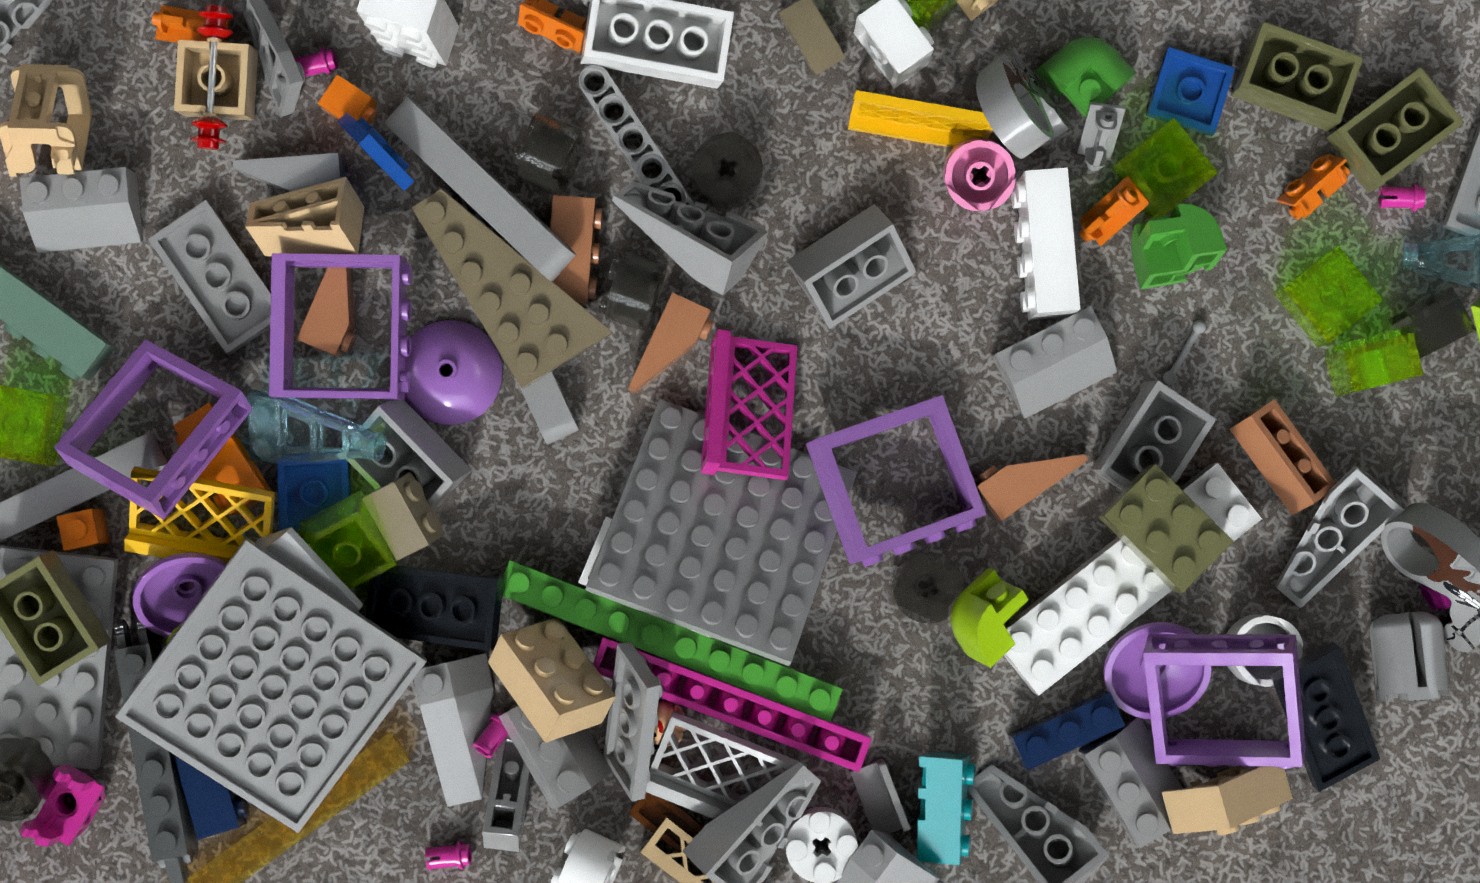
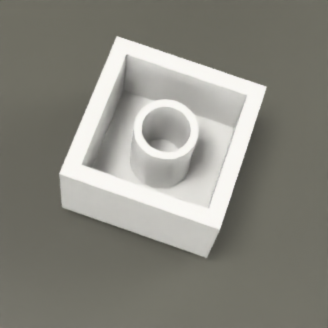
(894, 40)

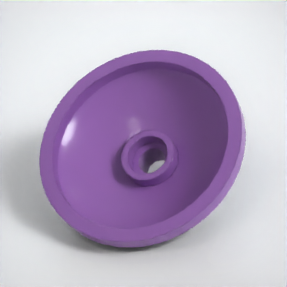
(474, 378)
(172, 589)
(1126, 674)

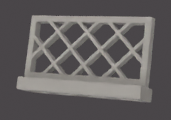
(712, 797)

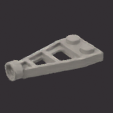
(283, 73)

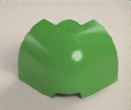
(1086, 72)
(1175, 246)

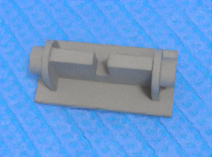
(1100, 133)

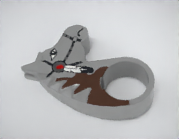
(1018, 105)
(1450, 571)

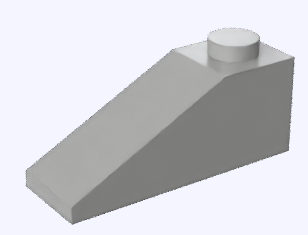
(293, 172)
(506, 799)

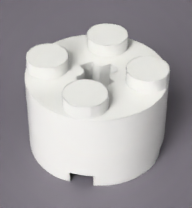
(1262, 625)
(590, 859)
(821, 865)

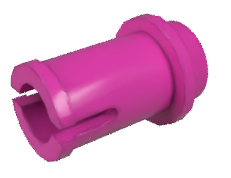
(319, 62)
(1403, 197)
(491, 737)
(450, 856)

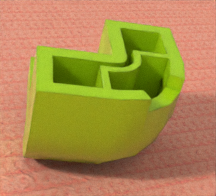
(981, 614)

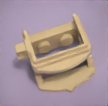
(31, 118)

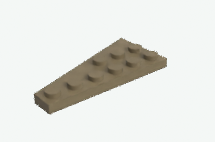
(520, 308)

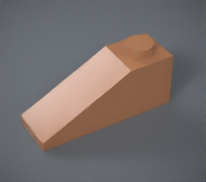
(331, 314)
(674, 336)
(1018, 484)

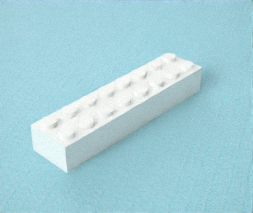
(1109, 592)

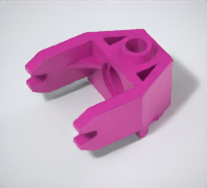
(54, 819)

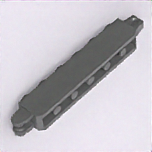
(160, 788)

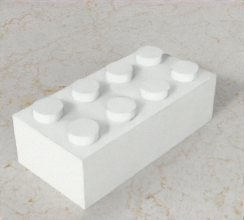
(412, 27)
(659, 39)
(1046, 243)

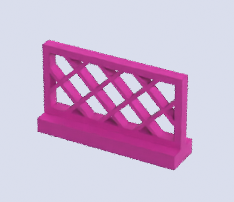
(719, 401)

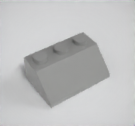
(82, 209)
(852, 265)
(1056, 362)
(1156, 430)
(414, 449)
(297, 554)
(561, 766)
(1132, 780)

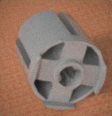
(1409, 656)

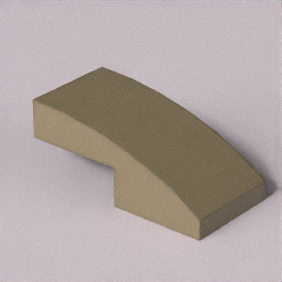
(811, 35)

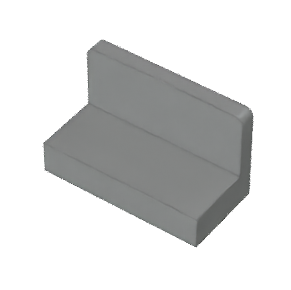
(879, 798)

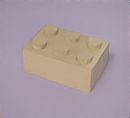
(551, 679)

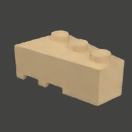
(308, 220)
(1228, 800)

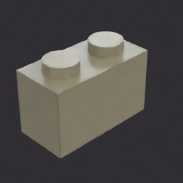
(403, 516)

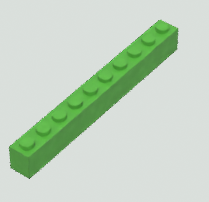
(671, 641)

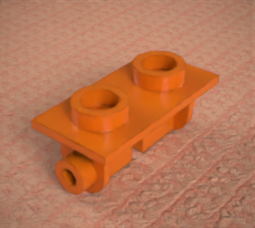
(540, 19)
(178, 24)
(1326, 174)
(1113, 212)

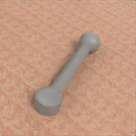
(1170, 376)

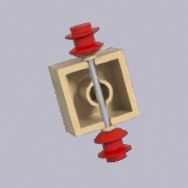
(215, 79)

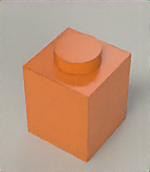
(345, 97)
(83, 529)

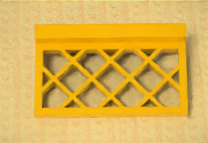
(915, 120)
(166, 538)

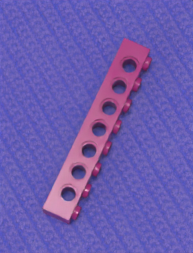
(747, 709)

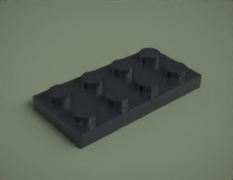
(437, 606)
(1333, 719)

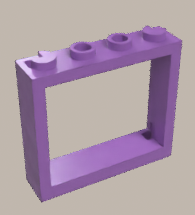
(282, 324)
(188, 460)
(840, 504)
(1225, 651)

